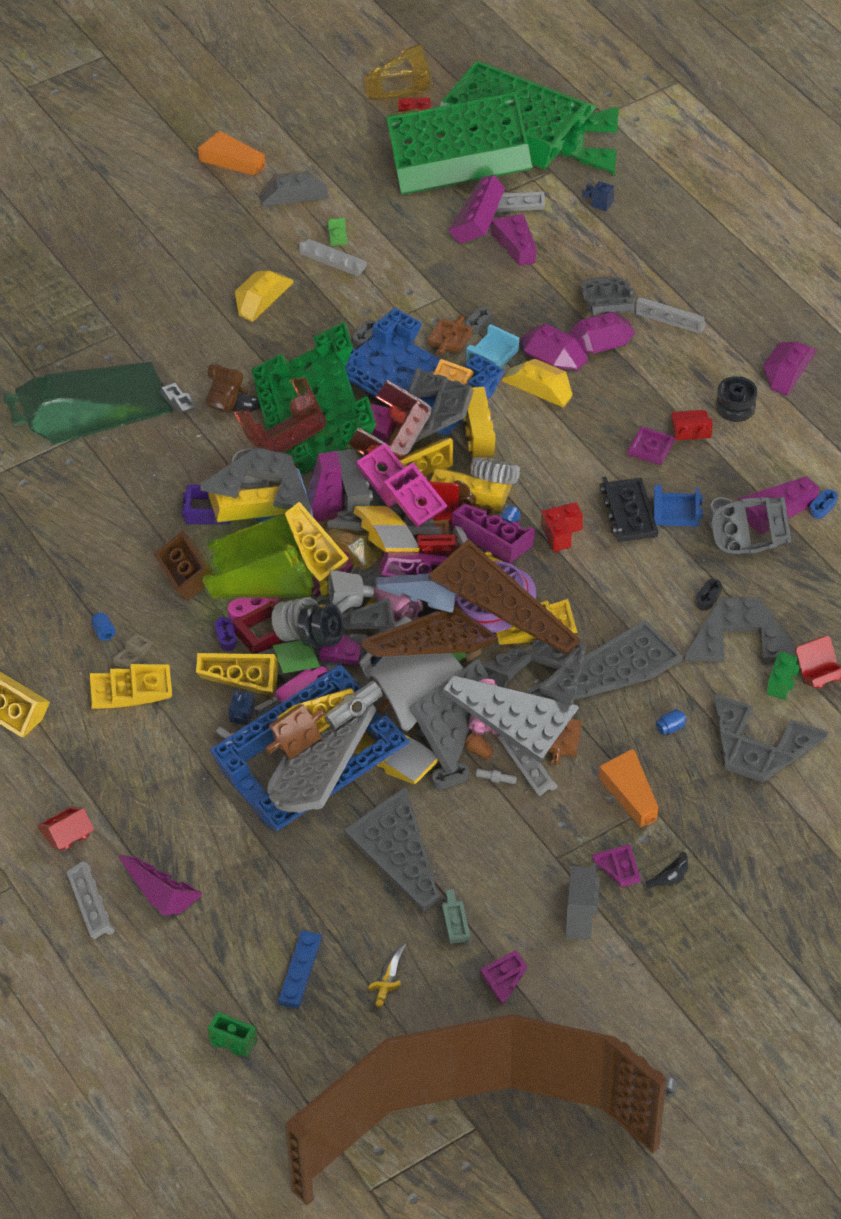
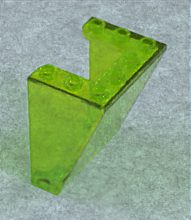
(259, 563)

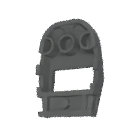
(607, 295)
(732, 529)

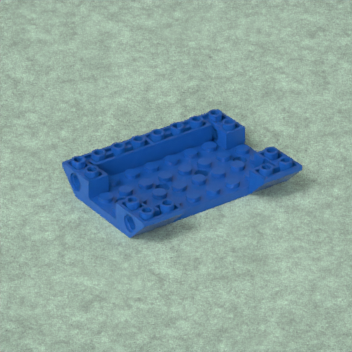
(395, 350)

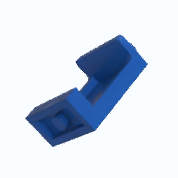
(677, 508)

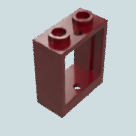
(242, 631)

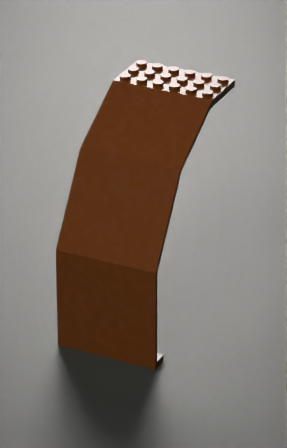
(469, 1062)

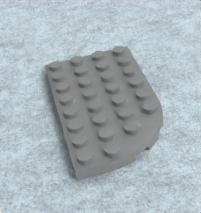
(312, 774)

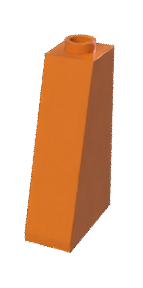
(231, 154)
(630, 787)

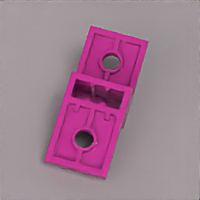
(401, 485)

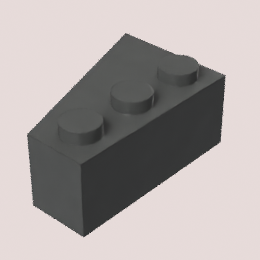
(581, 904)

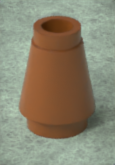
(477, 745)

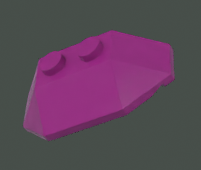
(602, 332)
(553, 347)
(787, 365)

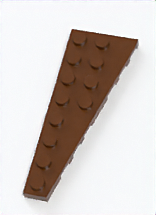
(482, 582)

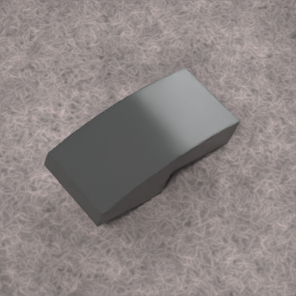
(176, 398)

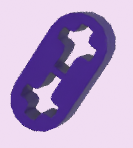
(221, 635)

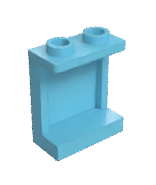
(496, 346)

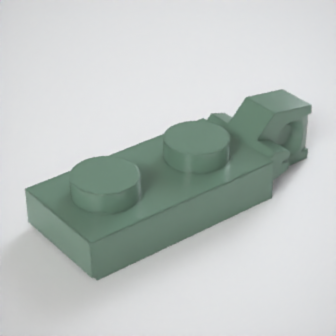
(455, 919)

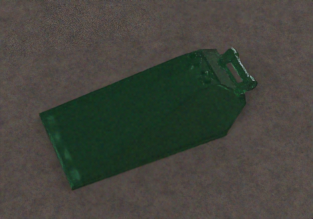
(88, 401)

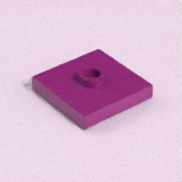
(651, 445)

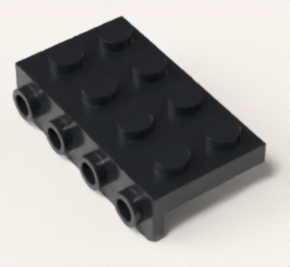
(628, 509)

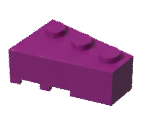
(515, 237)

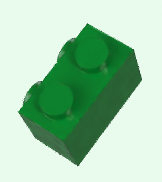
(782, 675)
(232, 1035)

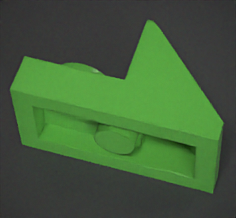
(337, 231)

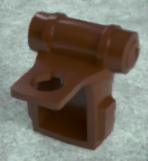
(224, 388)

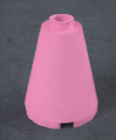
(401, 605)

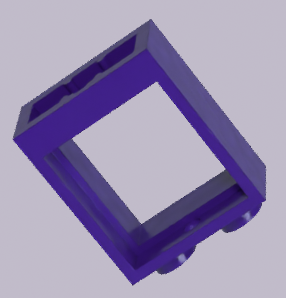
(198, 516)

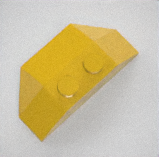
(260, 292)
(541, 380)

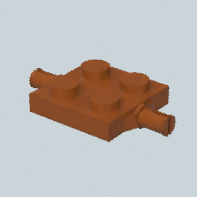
(450, 336)
(295, 731)
(567, 741)

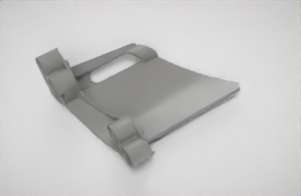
(409, 677)

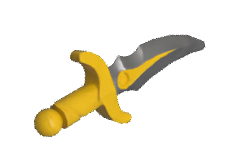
(389, 973)

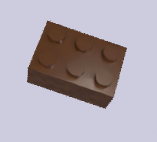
(184, 565)

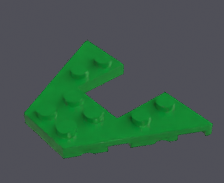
(597, 157)

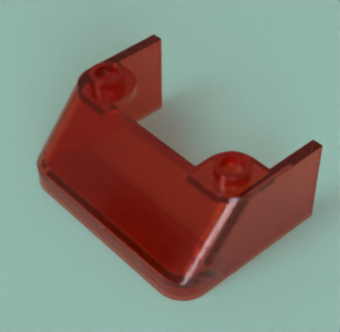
(406, 411)
(304, 423)

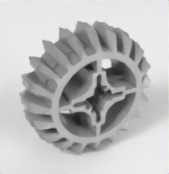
(495, 470)

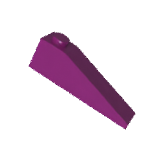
(159, 889)

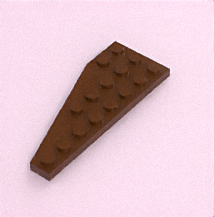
(432, 634)

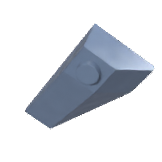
(418, 588)

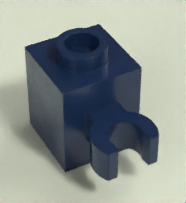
(601, 195)
(241, 707)

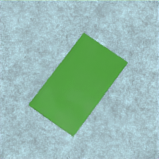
(295, 656)

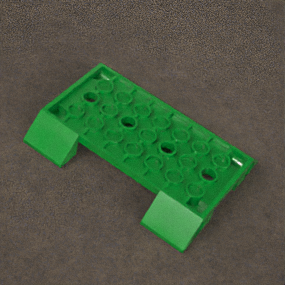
(545, 103)
(461, 153)
(334, 395)

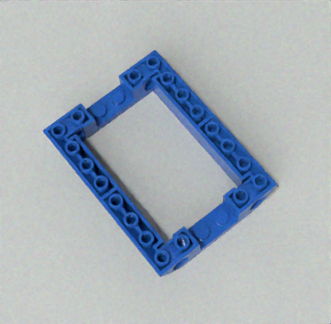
(253, 738)

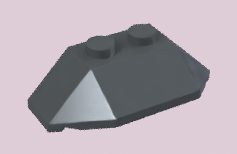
(293, 188)

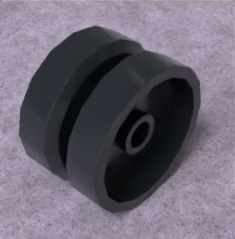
(736, 399)
(320, 625)

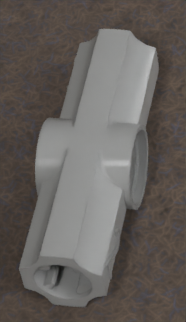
(344, 711)

